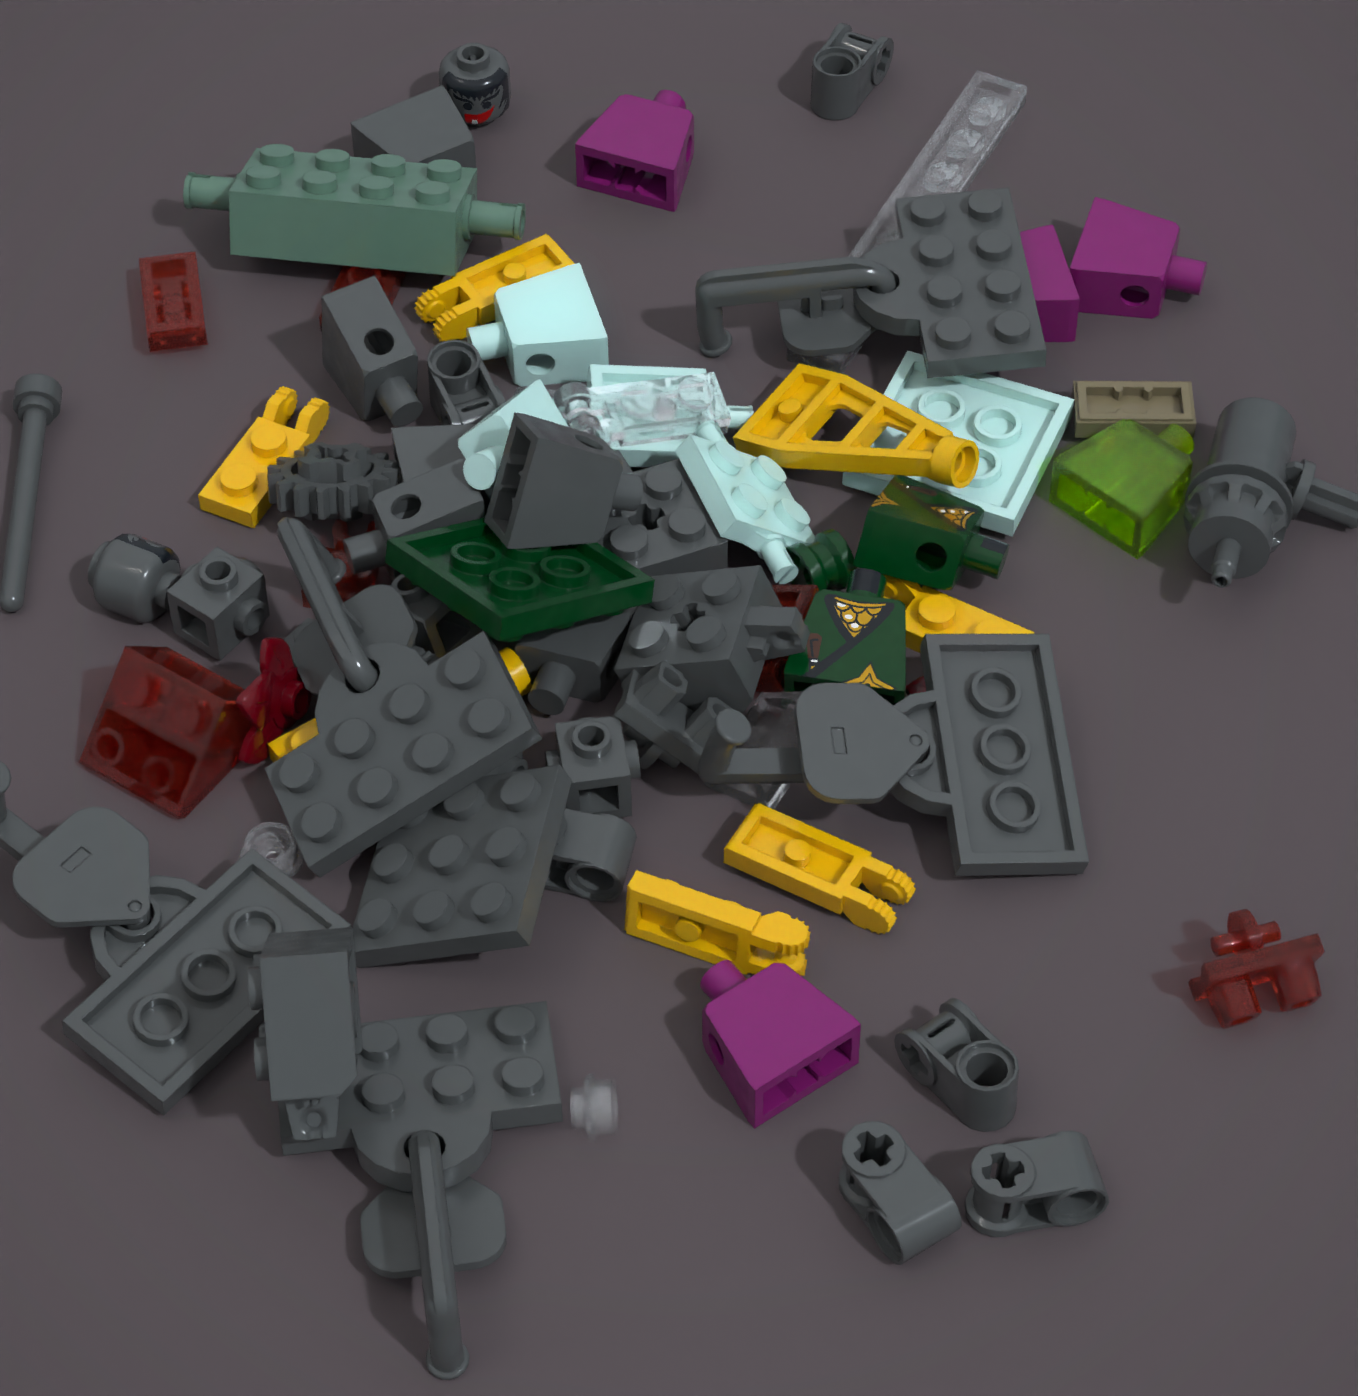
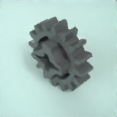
(330, 481)

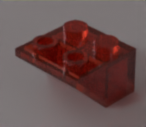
(166, 729)

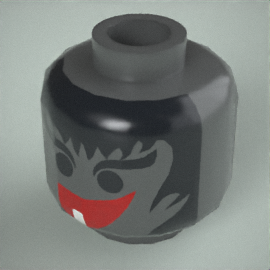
(477, 82)
(133, 576)

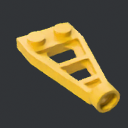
(811, 395)

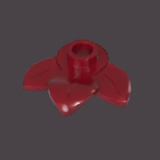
(271, 700)

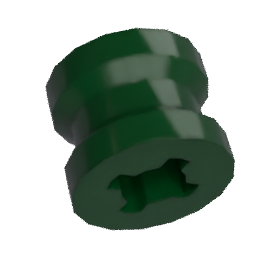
(823, 562)

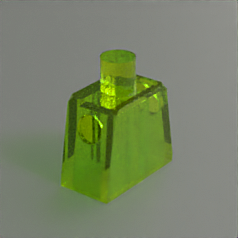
(1125, 482)

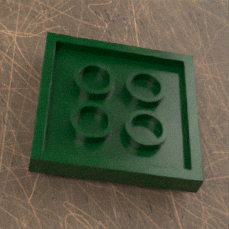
(517, 588)

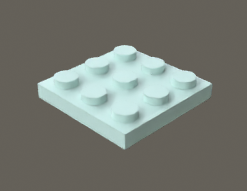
(1007, 420)

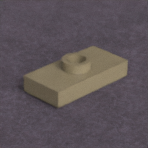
(1146, 402)

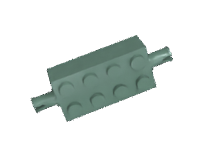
(354, 209)

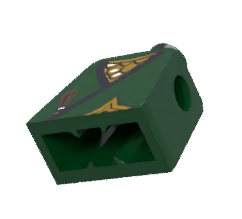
(926, 536)
(853, 639)

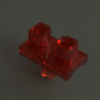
(1231, 980)

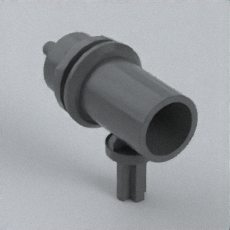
(1253, 492)

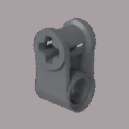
(847, 71)
(460, 384)
(591, 855)
(955, 1059)
(1043, 1181)
(894, 1192)

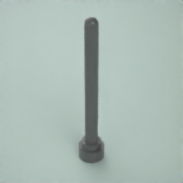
(36, 404)

